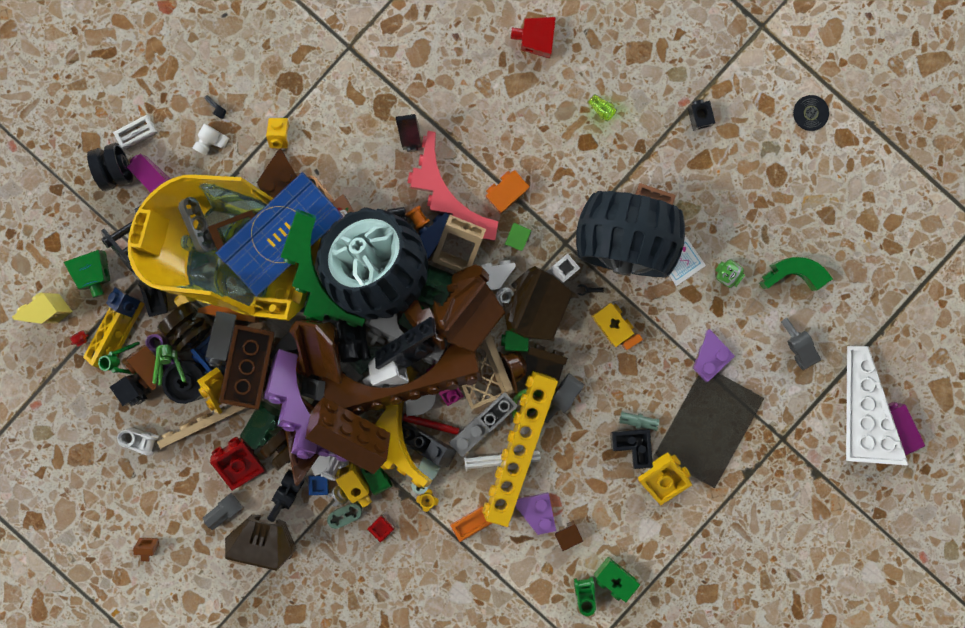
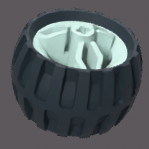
(372, 263)

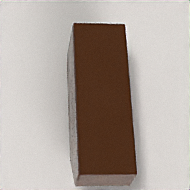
(471, 271)

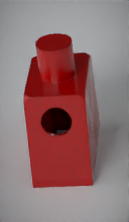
(536, 35)

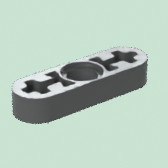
(196, 209)

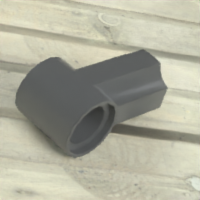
(225, 509)

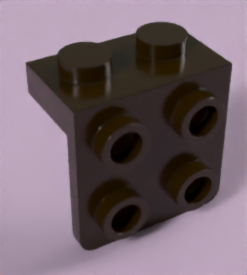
(544, 362)

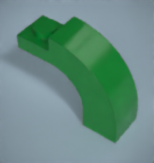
(810, 271)

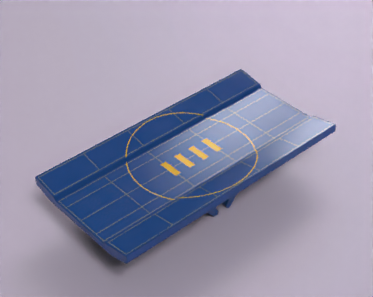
(258, 245)

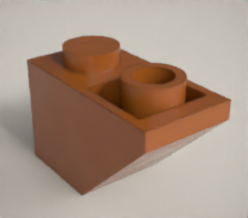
(143, 364)

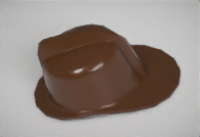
(515, 367)

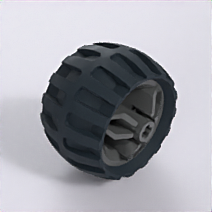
(630, 234)

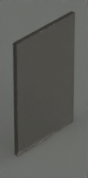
(710, 426)

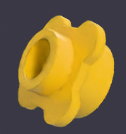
(427, 505)

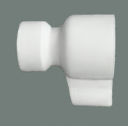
(207, 137)

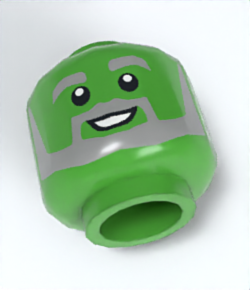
(729, 273)

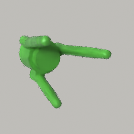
(164, 355)

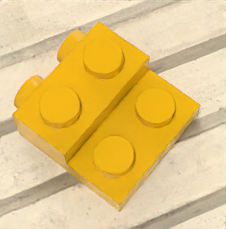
(666, 478)

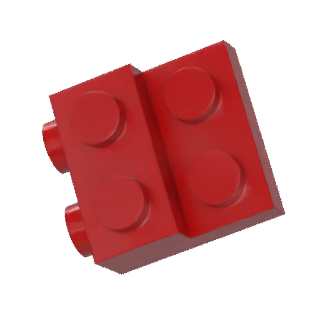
(236, 463)

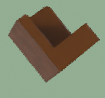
(568, 536)

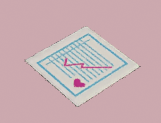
(687, 265)

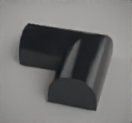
(636, 440)

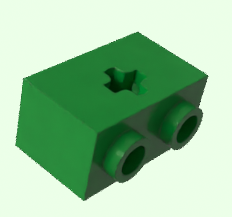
(627, 583)

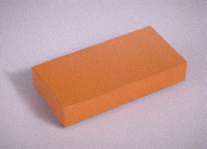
(469, 524)

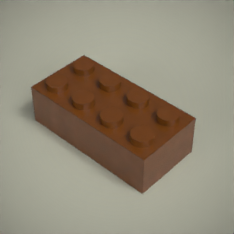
(246, 367)
(348, 435)

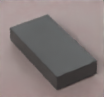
(313, 388)

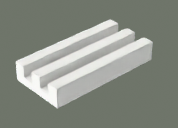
(149, 125)

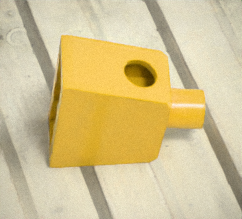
(353, 484)

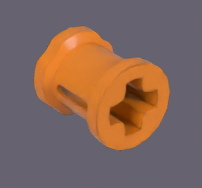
(418, 218)

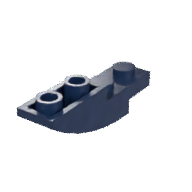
(432, 235)

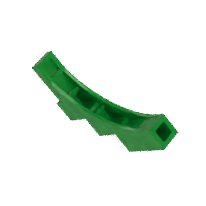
(298, 250)

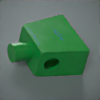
(90, 271)

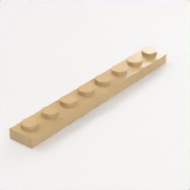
(202, 422)

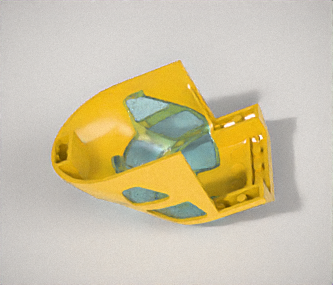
(168, 260)

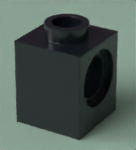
(700, 123)

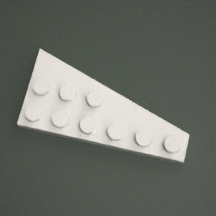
(869, 422)

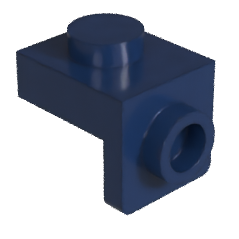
(122, 302)

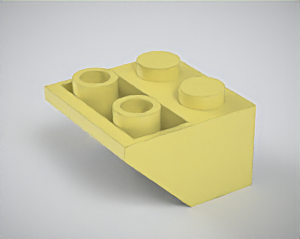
(43, 309)

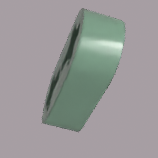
(346, 519)

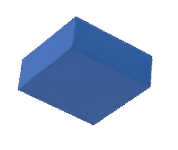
(318, 485)

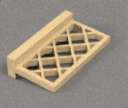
(498, 370)

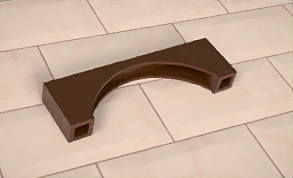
(453, 370)

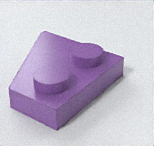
(712, 357)
(537, 512)

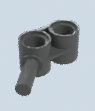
(801, 346)
(564, 396)

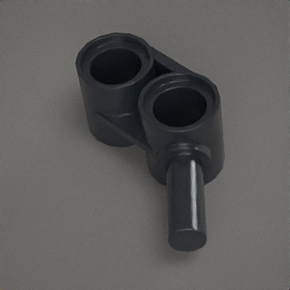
(285, 495)

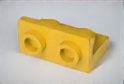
(211, 389)

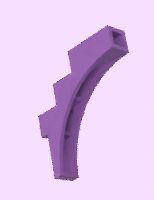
(283, 389)

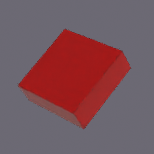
(380, 528)

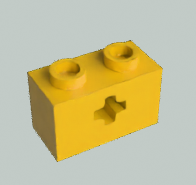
(614, 335)

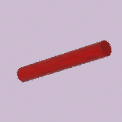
(431, 424)

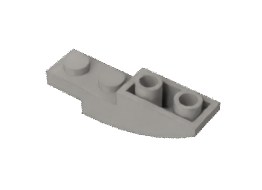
(483, 424)

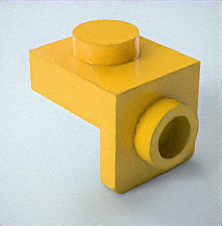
(277, 132)

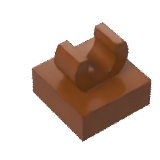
(146, 547)

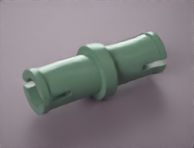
(639, 421)

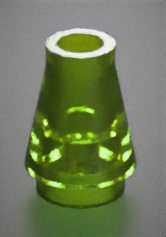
(602, 107)

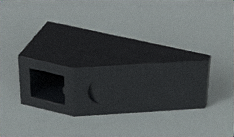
(428, 445)

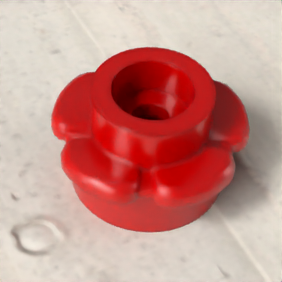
(79, 338)

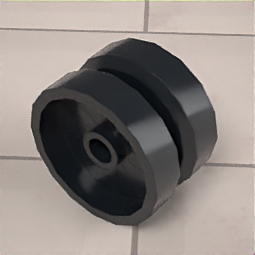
(109, 167)
(181, 391)

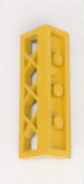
(114, 333)

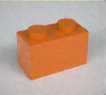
(507, 191)

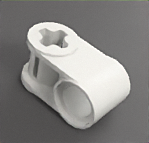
(141, 441)

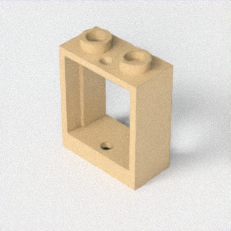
(457, 227)

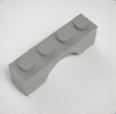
(391, 330)

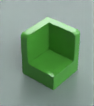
(517, 237)

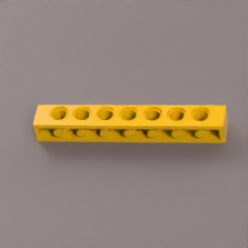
(502, 514)

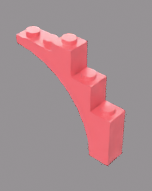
(442, 200)

